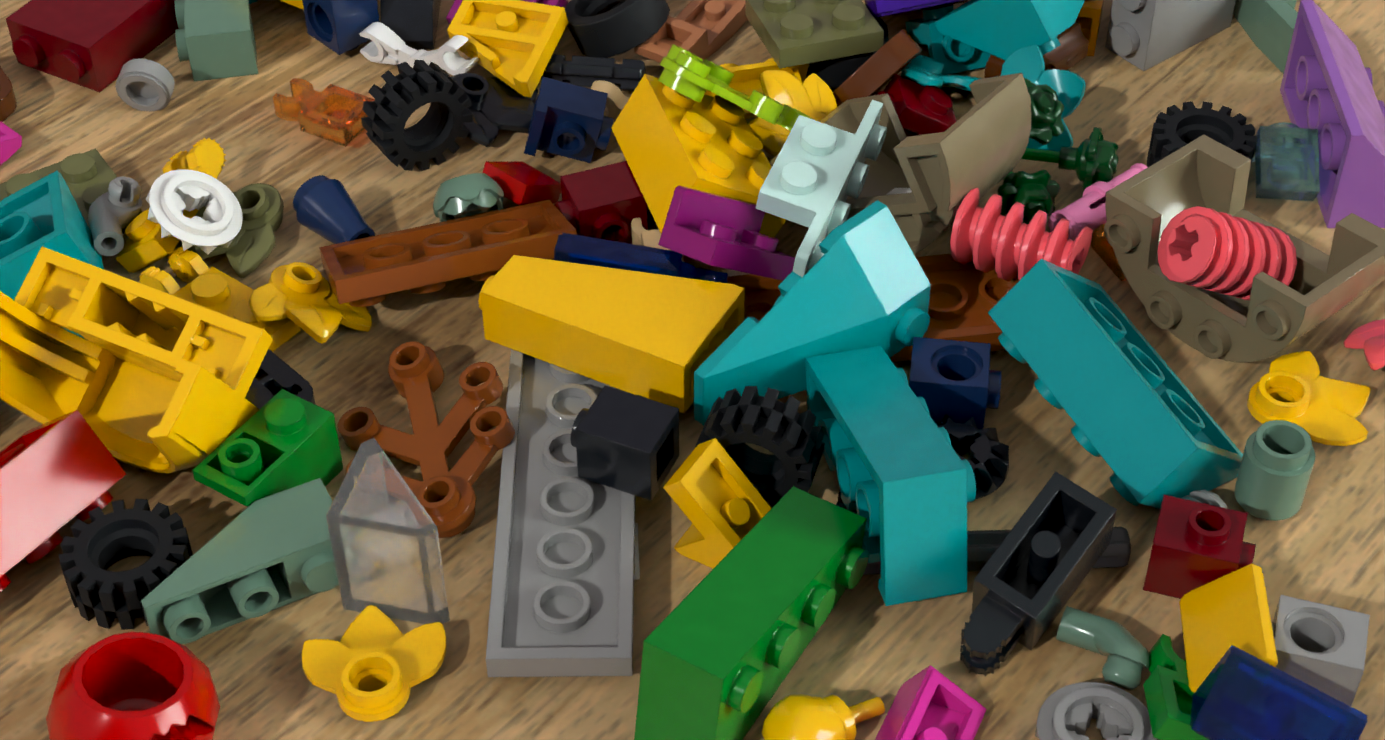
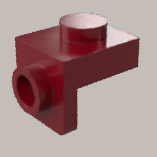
(920, 107)

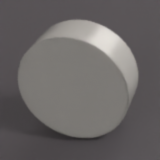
(145, 85)

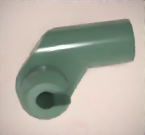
(1108, 638)

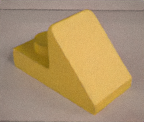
(716, 501)

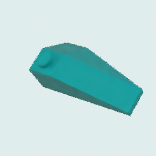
(40, 217)

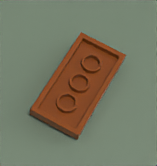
(441, 252)

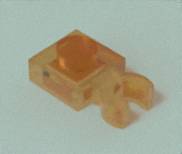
(327, 114)

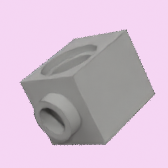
(1321, 645)

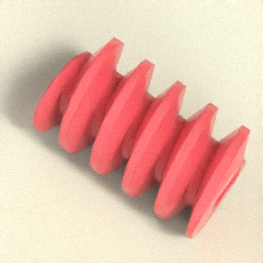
(1010, 244)
(1223, 252)

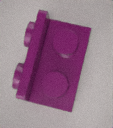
(722, 234)

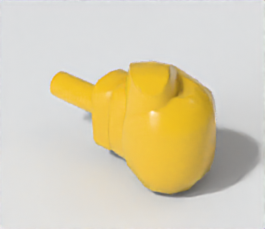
(817, 718)

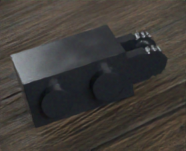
(1034, 572)

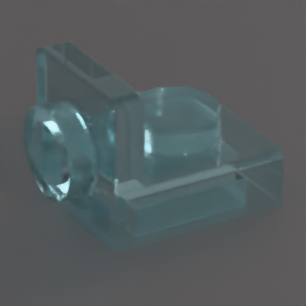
(1287, 162)

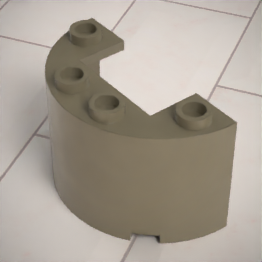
(941, 165)
(1220, 324)

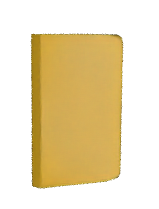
(1226, 614)

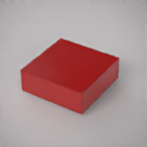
(523, 182)

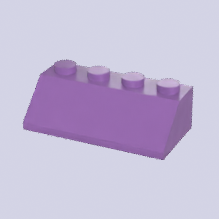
(1334, 93)

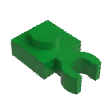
(1169, 694)

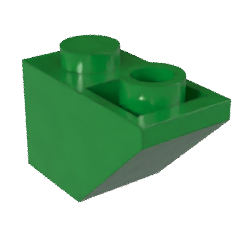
(274, 451)

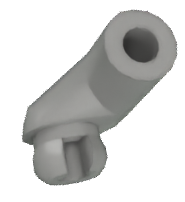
(112, 213)

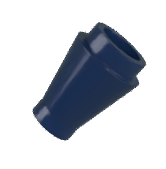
(329, 211)

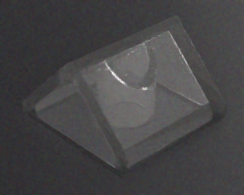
(385, 543)

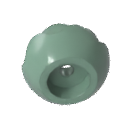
(467, 196)

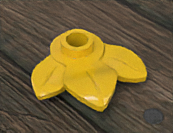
(809, 97)
(308, 300)
(1316, 403)
(374, 658)

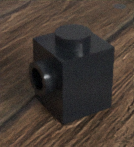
(626, 442)

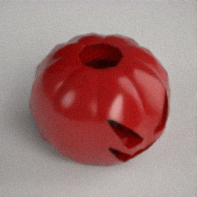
(134, 691)

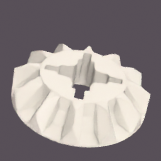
(190, 191)

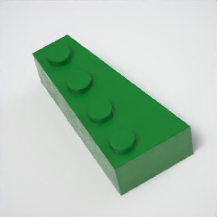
(748, 622)

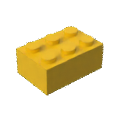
(690, 145)

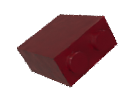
(88, 38)

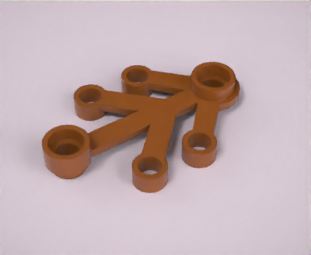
(445, 492)

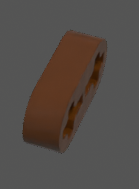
(879, 68)

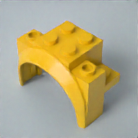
(151, 379)

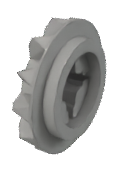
(1070, 710)

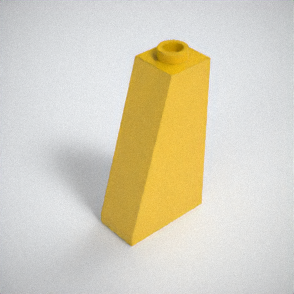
(612, 323)

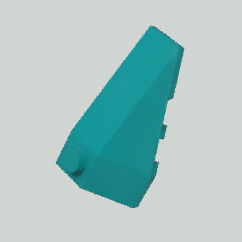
(1009, 25)
(854, 298)

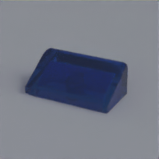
(1259, 702)

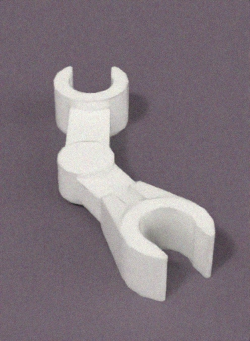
(391, 49)

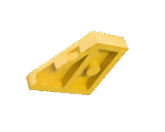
(510, 38)

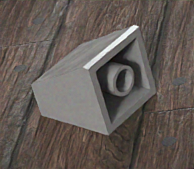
(1158, 29)

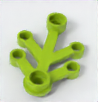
(693, 76)

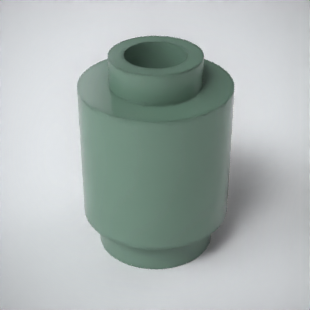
(1275, 470)

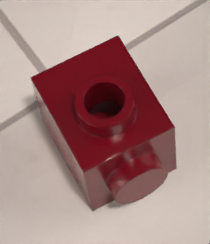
(603, 202)
(1195, 546)

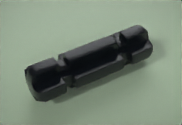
(585, 70)

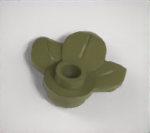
(262, 216)

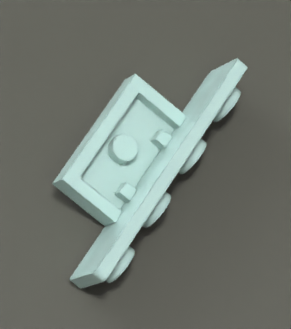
(817, 175)

